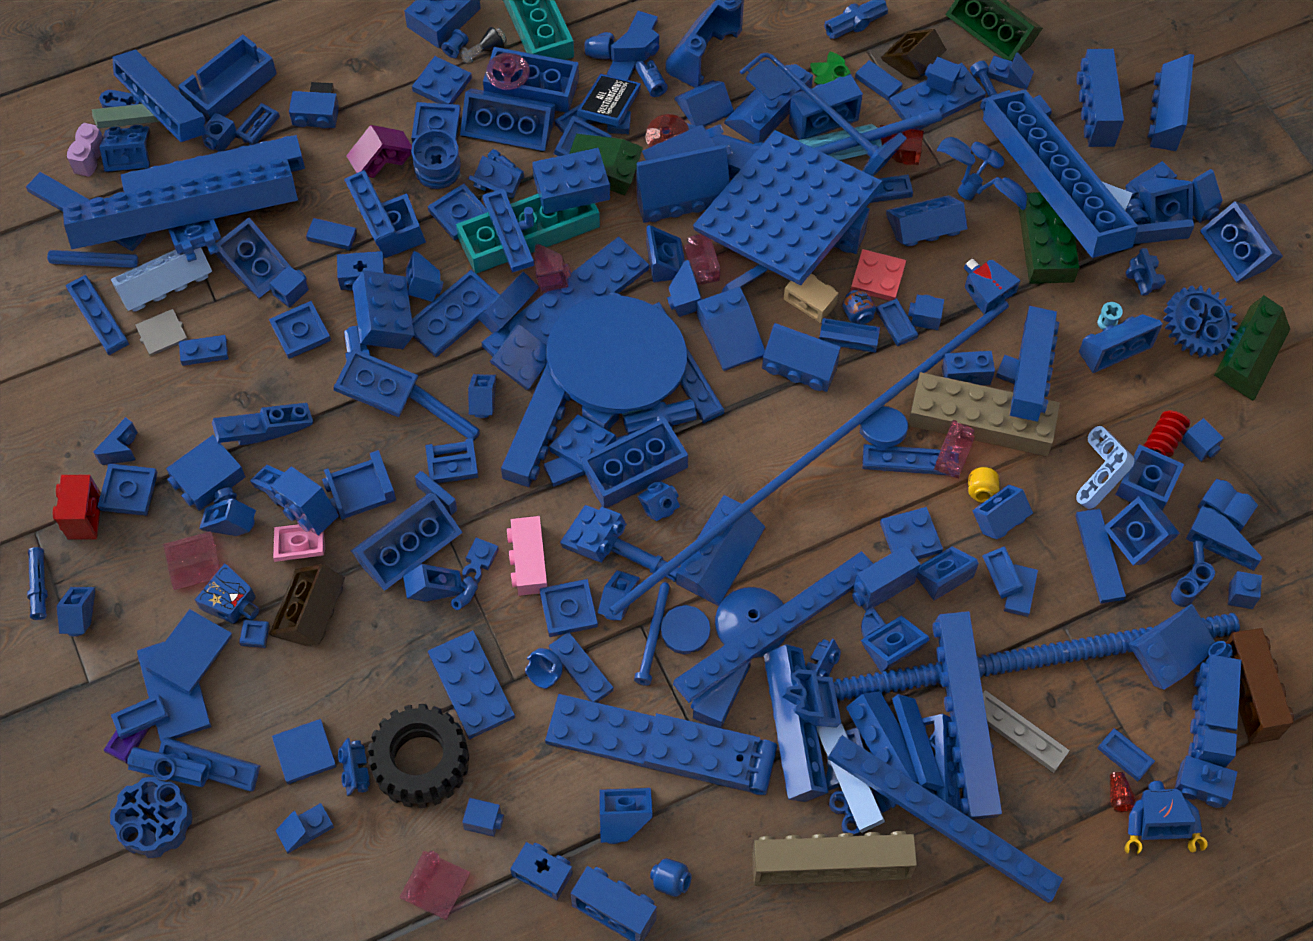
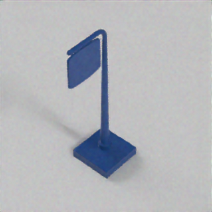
(773, 83)

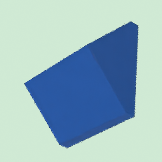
(705, 103)
(664, 254)
(946, 572)
(894, 643)

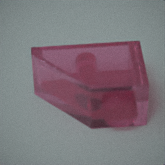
(550, 269)

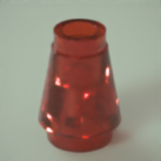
(1120, 793)

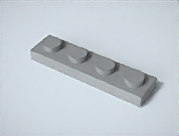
(1023, 733)

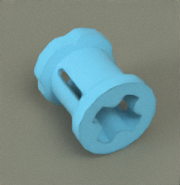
(1109, 315)

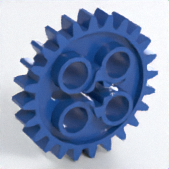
(1214, 321)

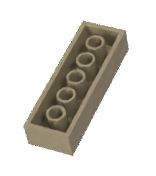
(983, 409)
(833, 858)

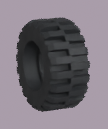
(407, 726)

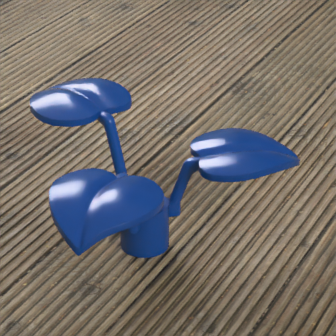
(972, 183)

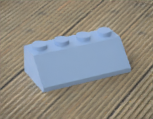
(159, 277)

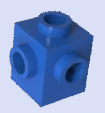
(659, 500)

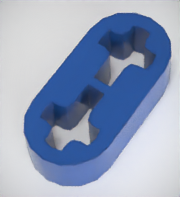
(120, 99)

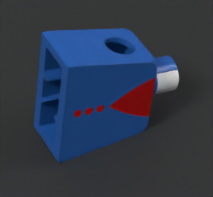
(989, 284)

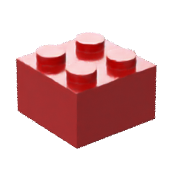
(77, 507)

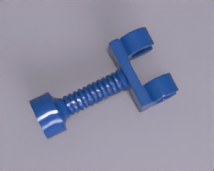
(980, 70)

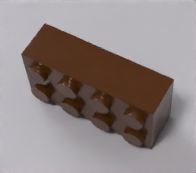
(1260, 693)

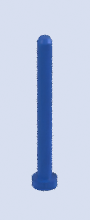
(643, 676)

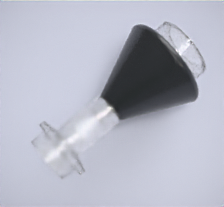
(491, 39)

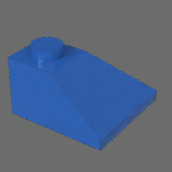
(1167, 199)
(623, 813)

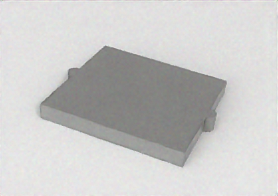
(161, 332)

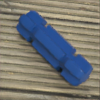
(495, 155)

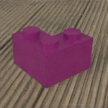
(379, 147)

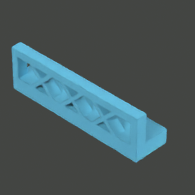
(831, 137)

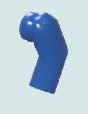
(467, 595)

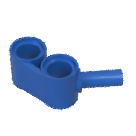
(1191, 581)

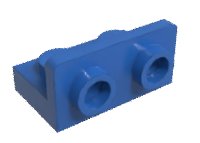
(496, 177)

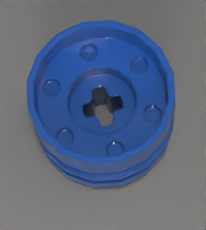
(436, 159)

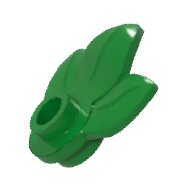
(829, 70)

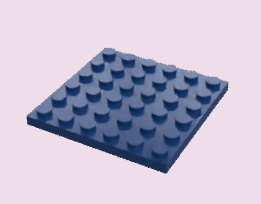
(788, 207)

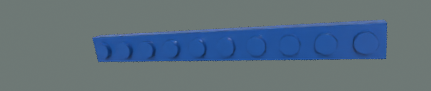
(770, 629)
(945, 818)

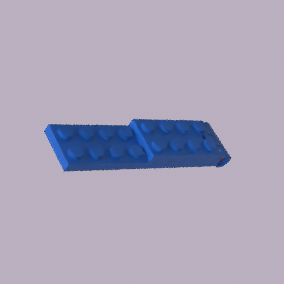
(663, 744)

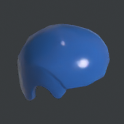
(544, 667)

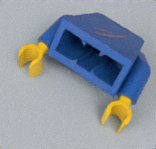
(1164, 815)

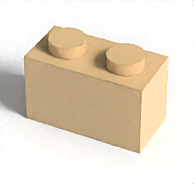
(812, 297)

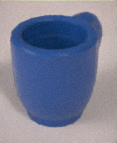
(599, 46)

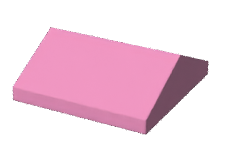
(295, 543)

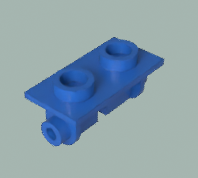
(826, 655)
(351, 756)

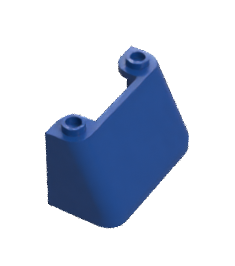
(716, 21)

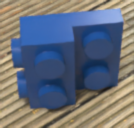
(594, 532)

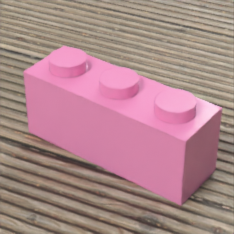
(527, 555)

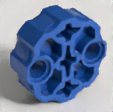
(125, 822)

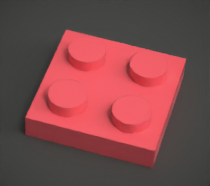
(878, 275)

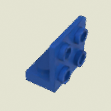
(125, 148)

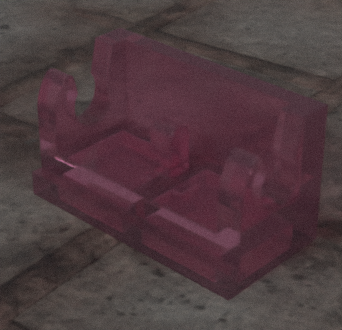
(702, 259)
(955, 449)

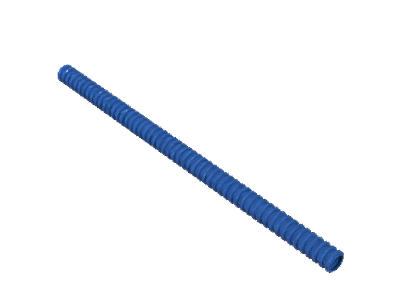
(1016, 660)

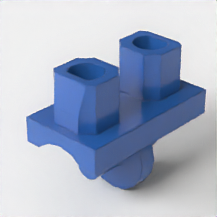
(1143, 271)

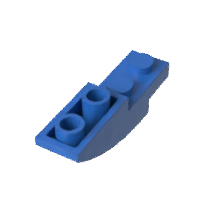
(262, 426)

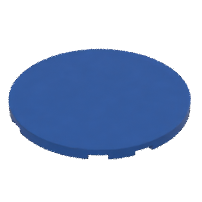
(616, 354)

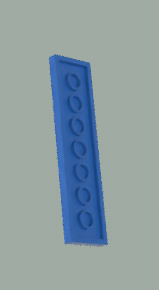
(605, 272)

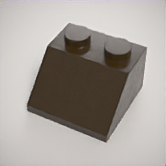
(915, 52)

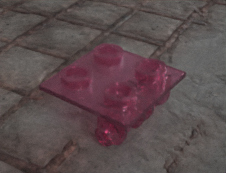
(434, 885)

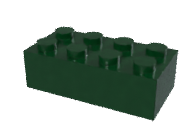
(1047, 243)

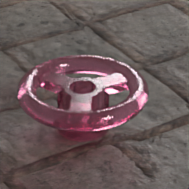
(507, 66)

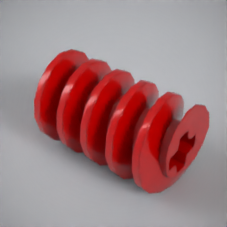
(1167, 433)

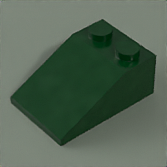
(618, 157)

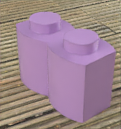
(85, 150)

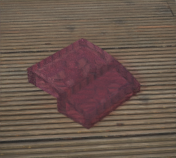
(192, 560)

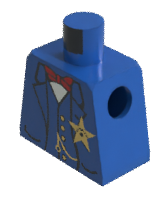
(227, 597)

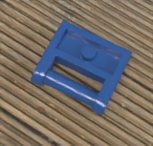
(452, 467)

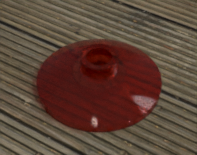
(655, 129)

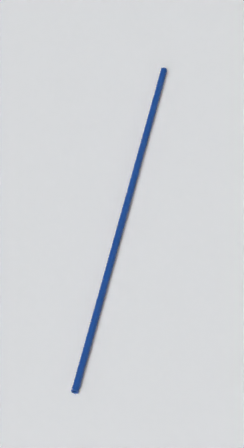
(805, 460)

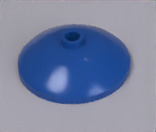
(734, 610)

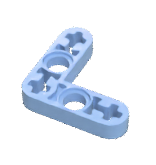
(1088, 494)

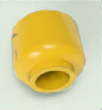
(983, 484)

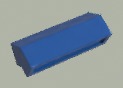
(850, 335)

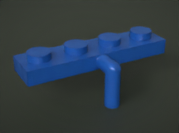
(509, 229)

